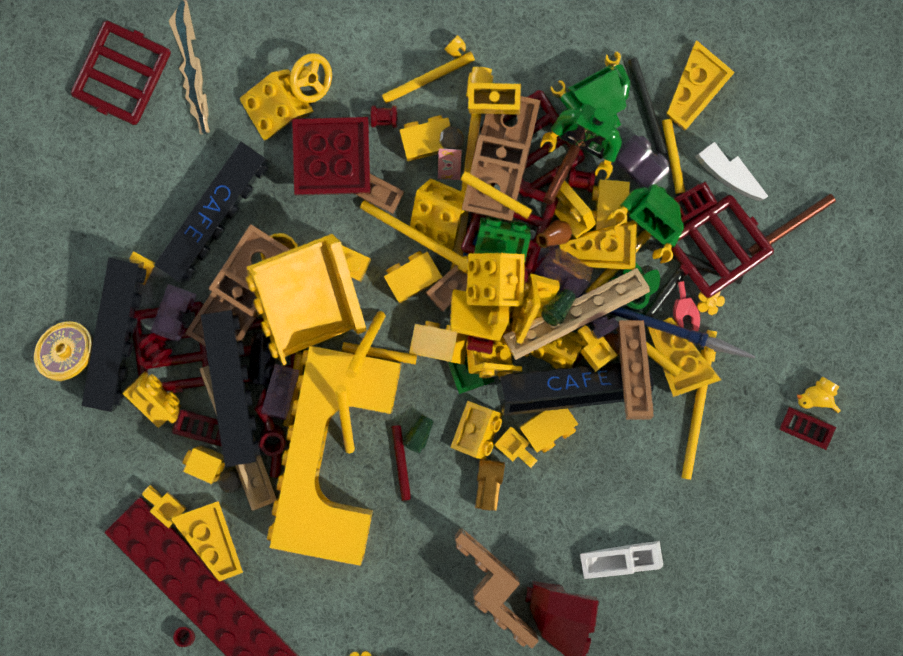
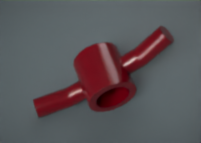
(272, 450)

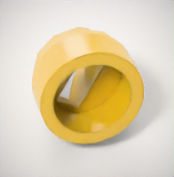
(454, 45)

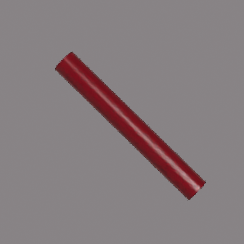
(401, 462)

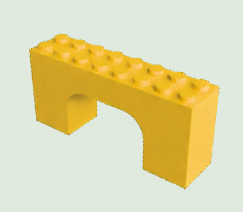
(304, 515)

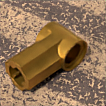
(489, 478)

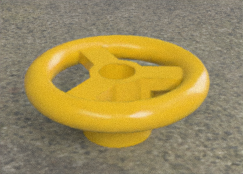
(307, 75)

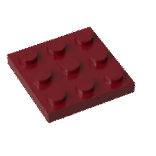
(331, 156)

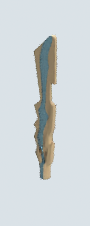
(191, 67)

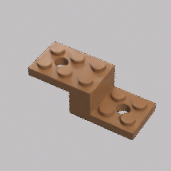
(501, 159)
(230, 285)
(495, 589)

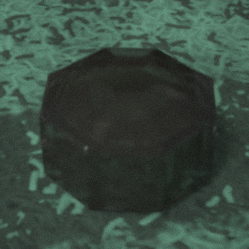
(451, 138)
(229, 480)

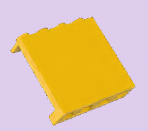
(305, 296)

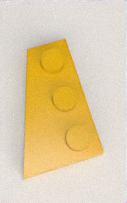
(698, 85)
(606, 247)
(695, 369)
(210, 538)

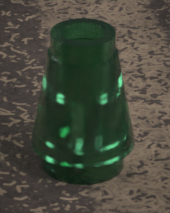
(557, 309)
(418, 434)

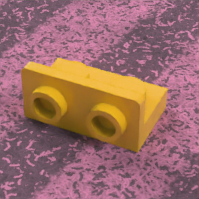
(573, 211)
(560, 352)
(494, 364)
(477, 430)

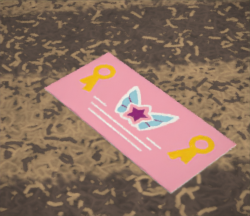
(449, 164)

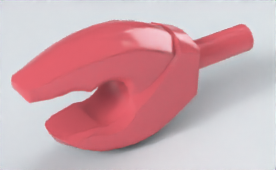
(685, 306)

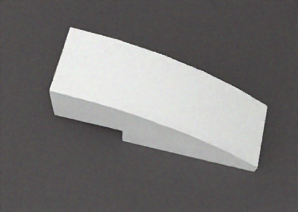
(732, 173)
(622, 560)

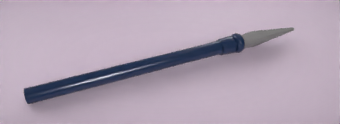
(691, 335)

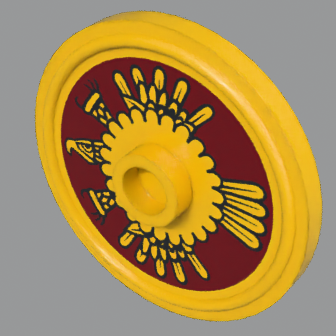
(63, 351)

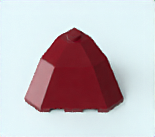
(563, 617)

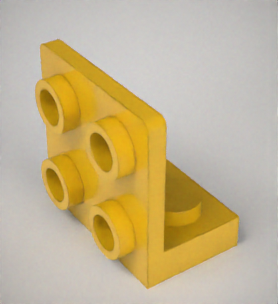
(273, 104)
(438, 212)
(495, 279)
(537, 293)
(477, 320)
(153, 399)

